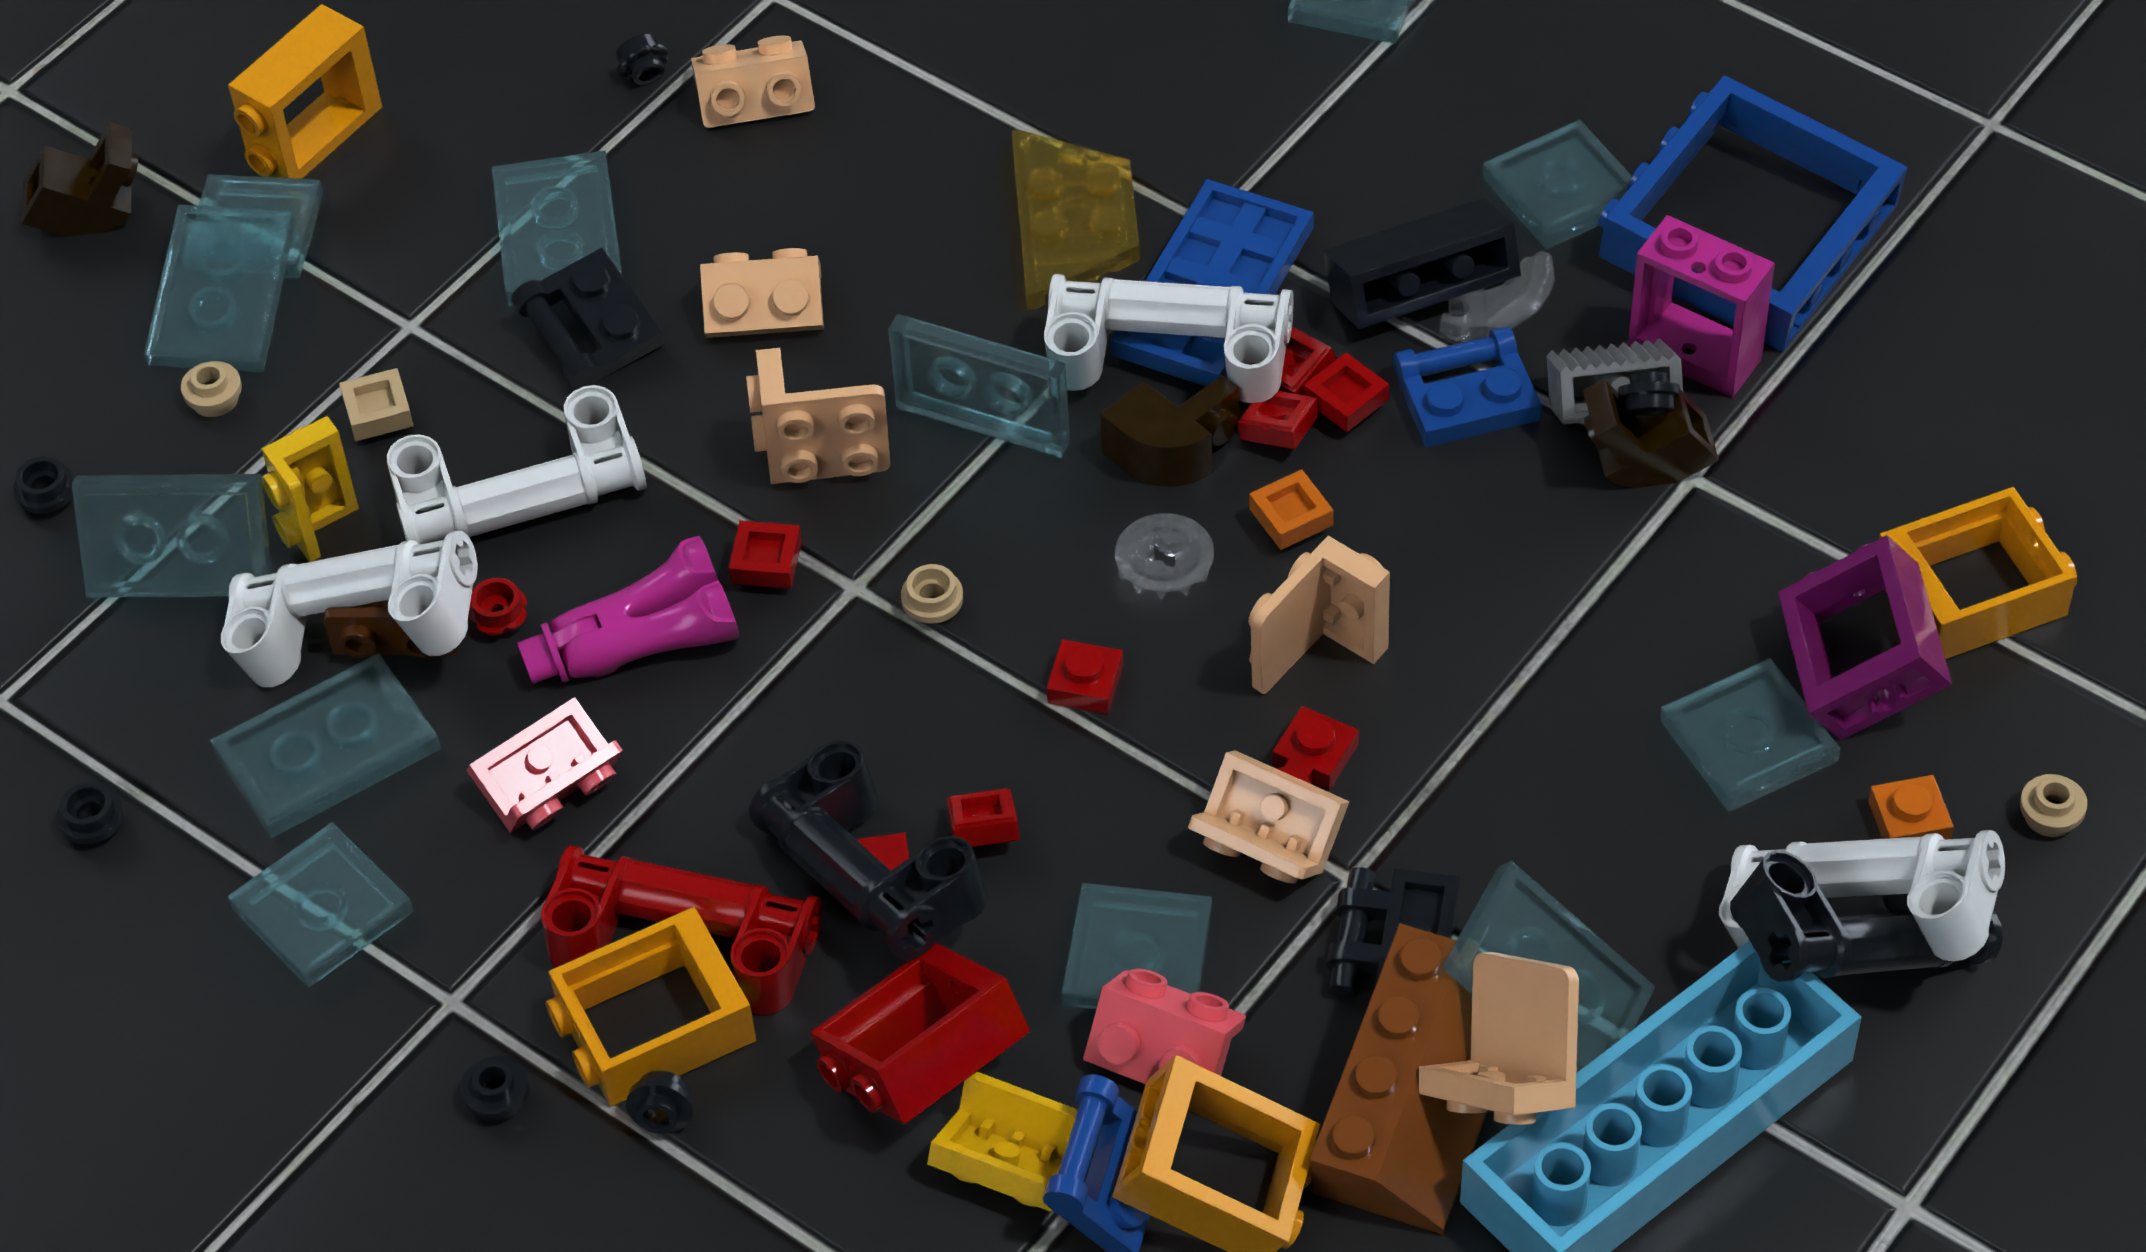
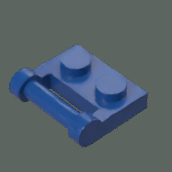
(1468, 402)
(1090, 1204)

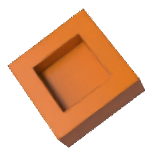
(1291, 509)
(1910, 809)

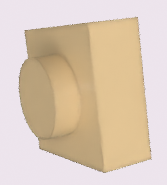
(376, 404)

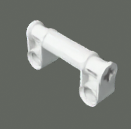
(1252, 324)
(601, 463)
(424, 587)
(1946, 881)

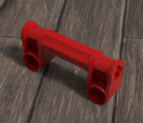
(769, 929)

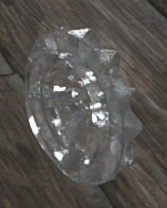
(1175, 537)

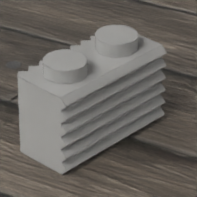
(1578, 370)

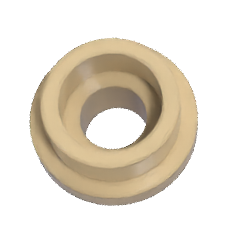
(211, 388)
(927, 582)
(2052, 818)

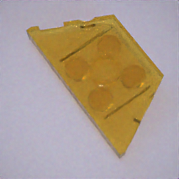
(1072, 212)

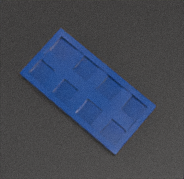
(1224, 242)

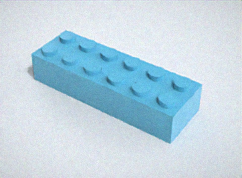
(1661, 1109)

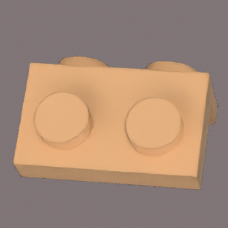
(753, 81)
(761, 294)
(1270, 818)

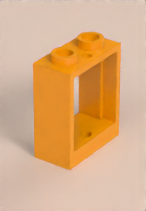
(317, 47)
(1974, 525)
(635, 961)
(1192, 1207)

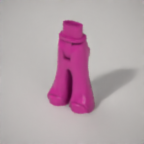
(662, 612)

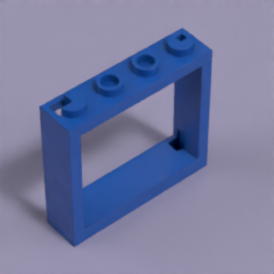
(1793, 136)

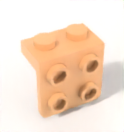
(817, 430)
(1324, 594)
(1519, 1042)

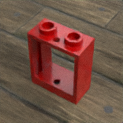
(919, 1033)

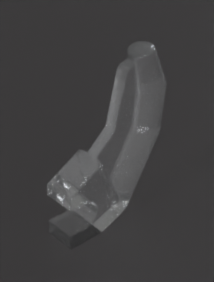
(1501, 305)

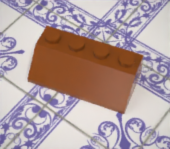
(1381, 1138)

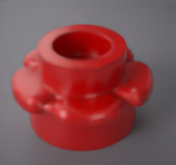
(497, 595)

